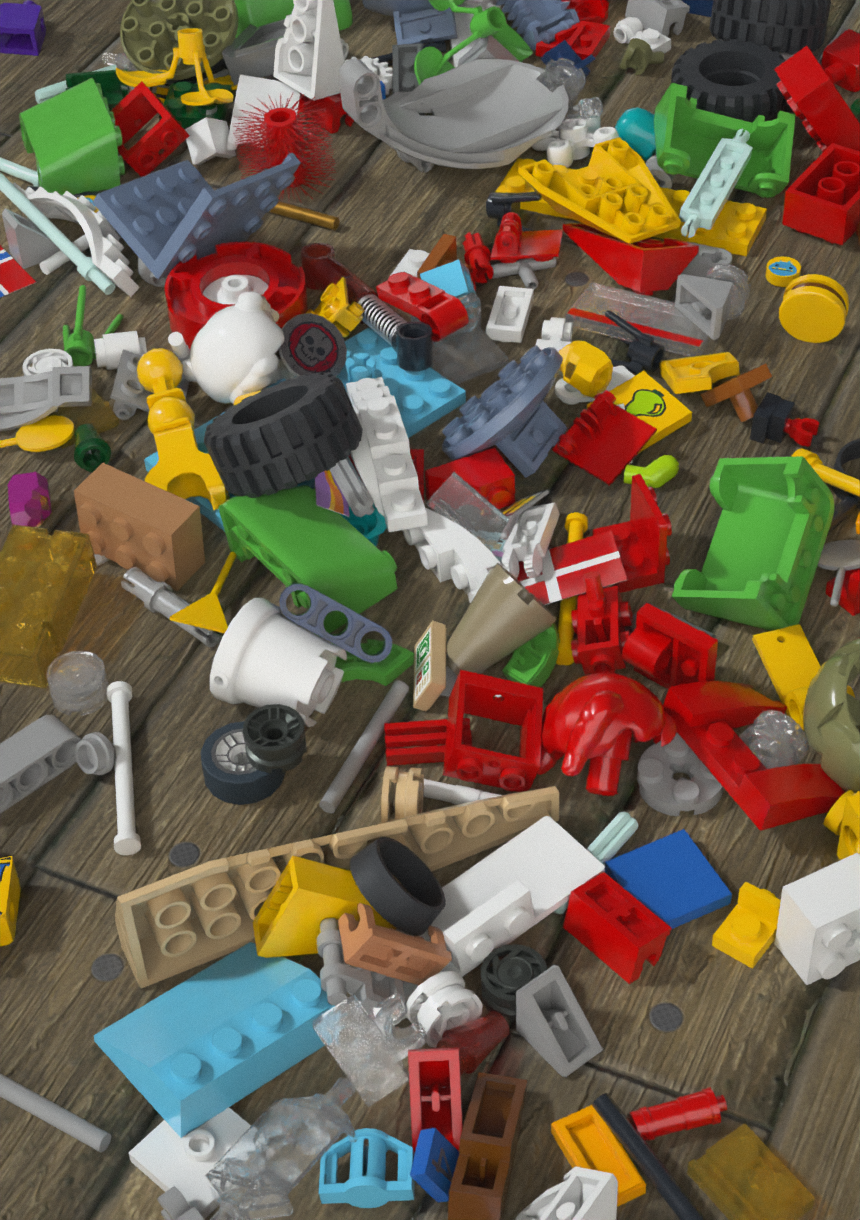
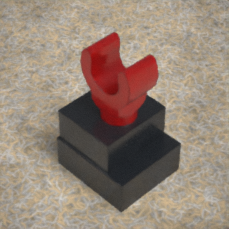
(775, 419)

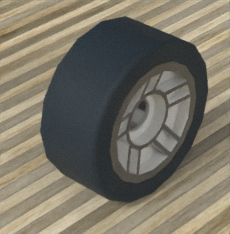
(229, 772)

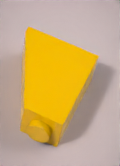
(299, 903)

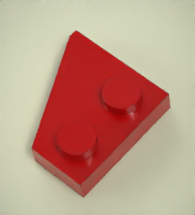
(583, 37)

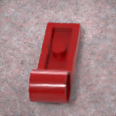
(425, 302)

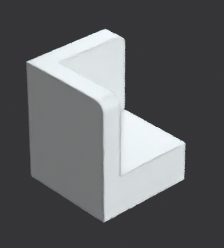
(208, 139)

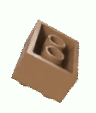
(140, 525)

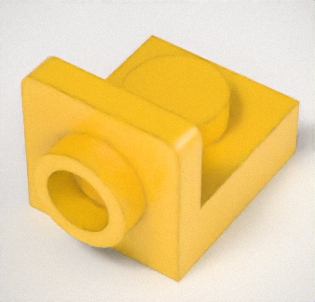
(749, 926)

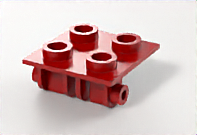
(514, 244)
(604, 438)

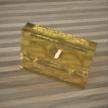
(749, 1180)

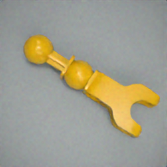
(171, 420)

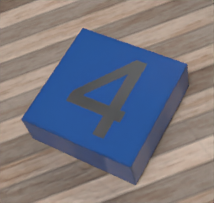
(434, 1164)

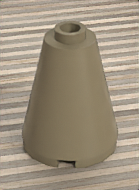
(496, 623)

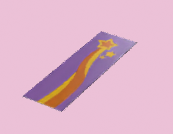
(329, 494)

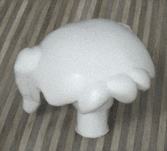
(237, 350)

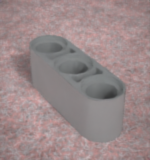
(34, 758)

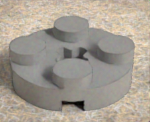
(672, 796)

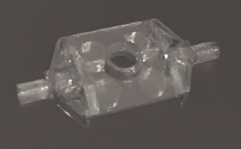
(277, 1153)

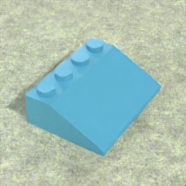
(218, 1035)

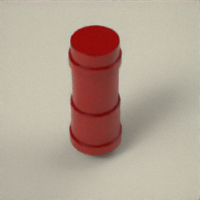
(679, 1114)

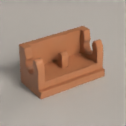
(390, 951)

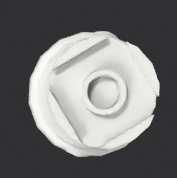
(275, 662)

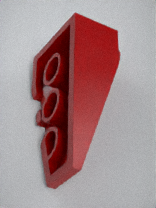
(639, 266)

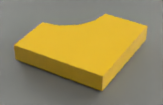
(698, 372)

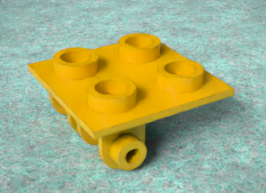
(337, 309)

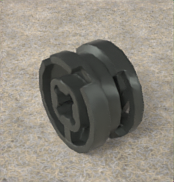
(508, 976)

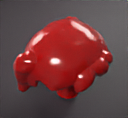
(596, 722)

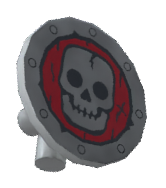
(311, 347)

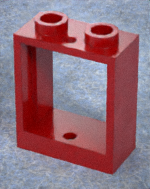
(134, 113)
(519, 705)

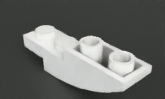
(452, 552)

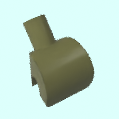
(639, 56)

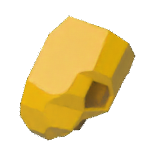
(586, 368)

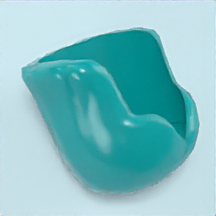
(637, 129)

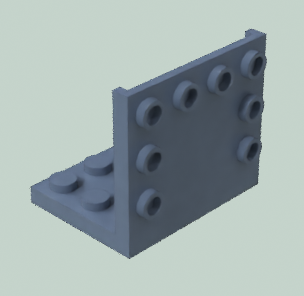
(179, 215)

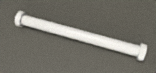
(127, 840)

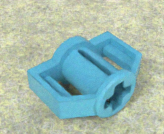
(367, 1171)

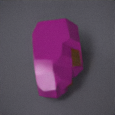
(29, 499)

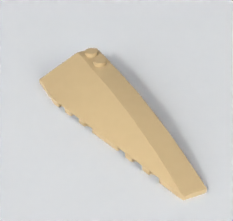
(213, 905)

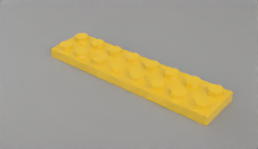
(733, 229)

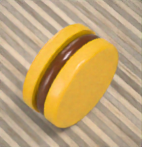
(814, 308)

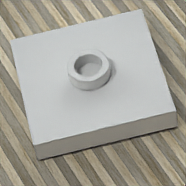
(186, 1160)

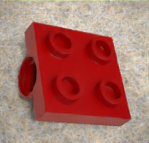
(669, 649)

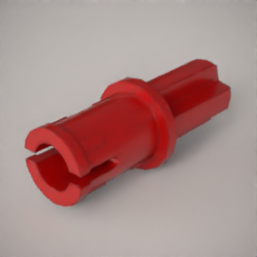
(478, 257)

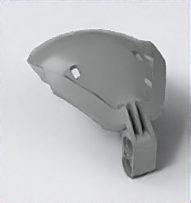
(480, 112)

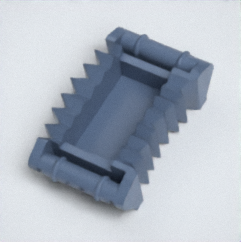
(539, 18)

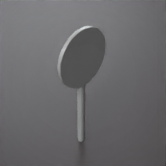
(840, 556)

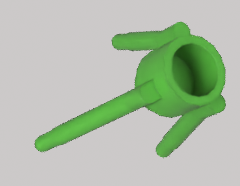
(81, 343)

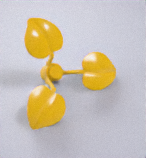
(191, 51)

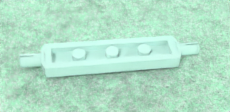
(715, 183)

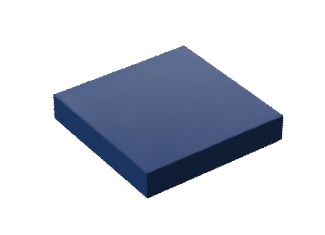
(671, 879)

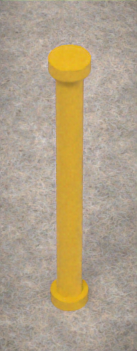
(576, 525)

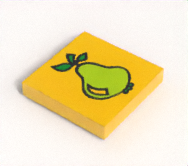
(653, 405)

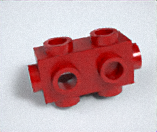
(600, 627)

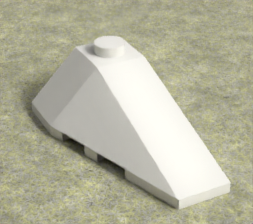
(310, 50)

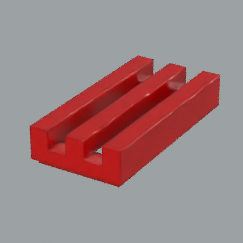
(419, 733)

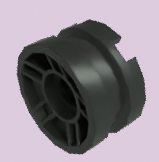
(274, 738)

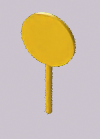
(43, 434)

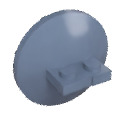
(416, 20)
(511, 414)

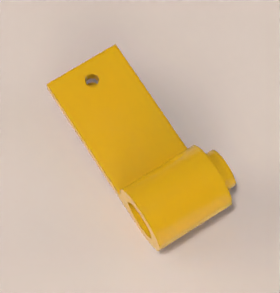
(789, 666)

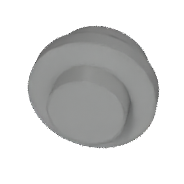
(95, 754)

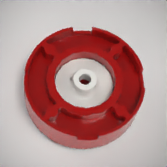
(216, 281)

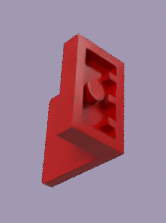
(642, 539)

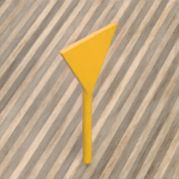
(207, 611)

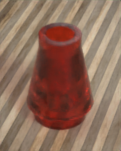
(475, 1039)

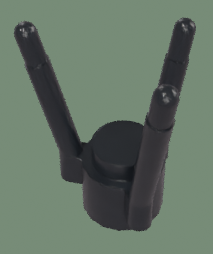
(501, 203)
(642, 350)

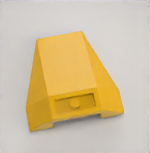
(609, 194)

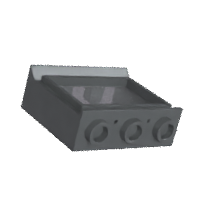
(254, 51)

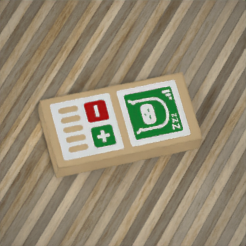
(429, 666)

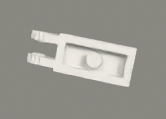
(530, 539)

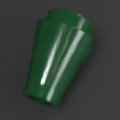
(90, 448)

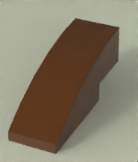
(487, 1148)

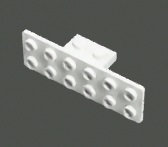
(509, 894)

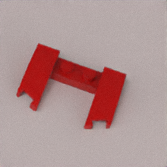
(769, 797)

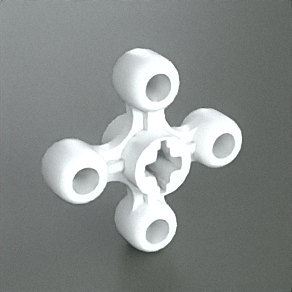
(574, 140)

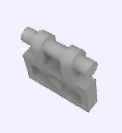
(340, 978)

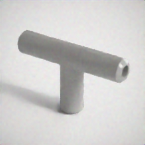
(524, 268)

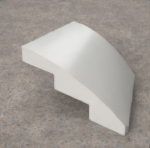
(248, 91)

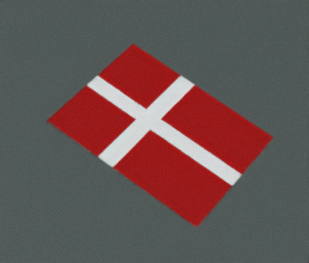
(568, 564)

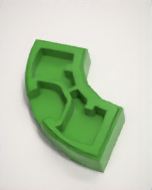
(535, 659)
(380, 672)

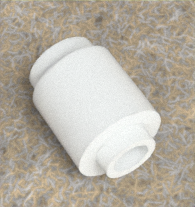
(110, 347)

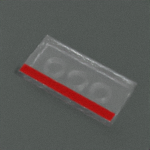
(648, 314)

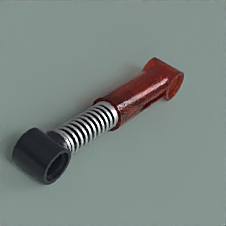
(409, 339)

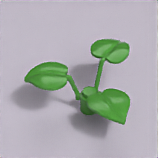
(492, 21)

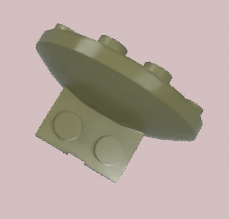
(151, 33)

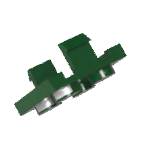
(188, 114)

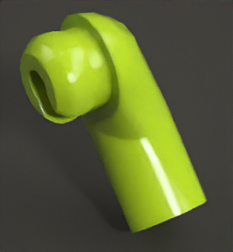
(656, 473)

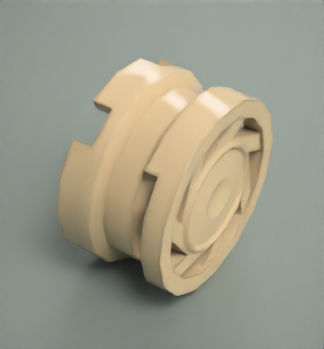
(408, 796)

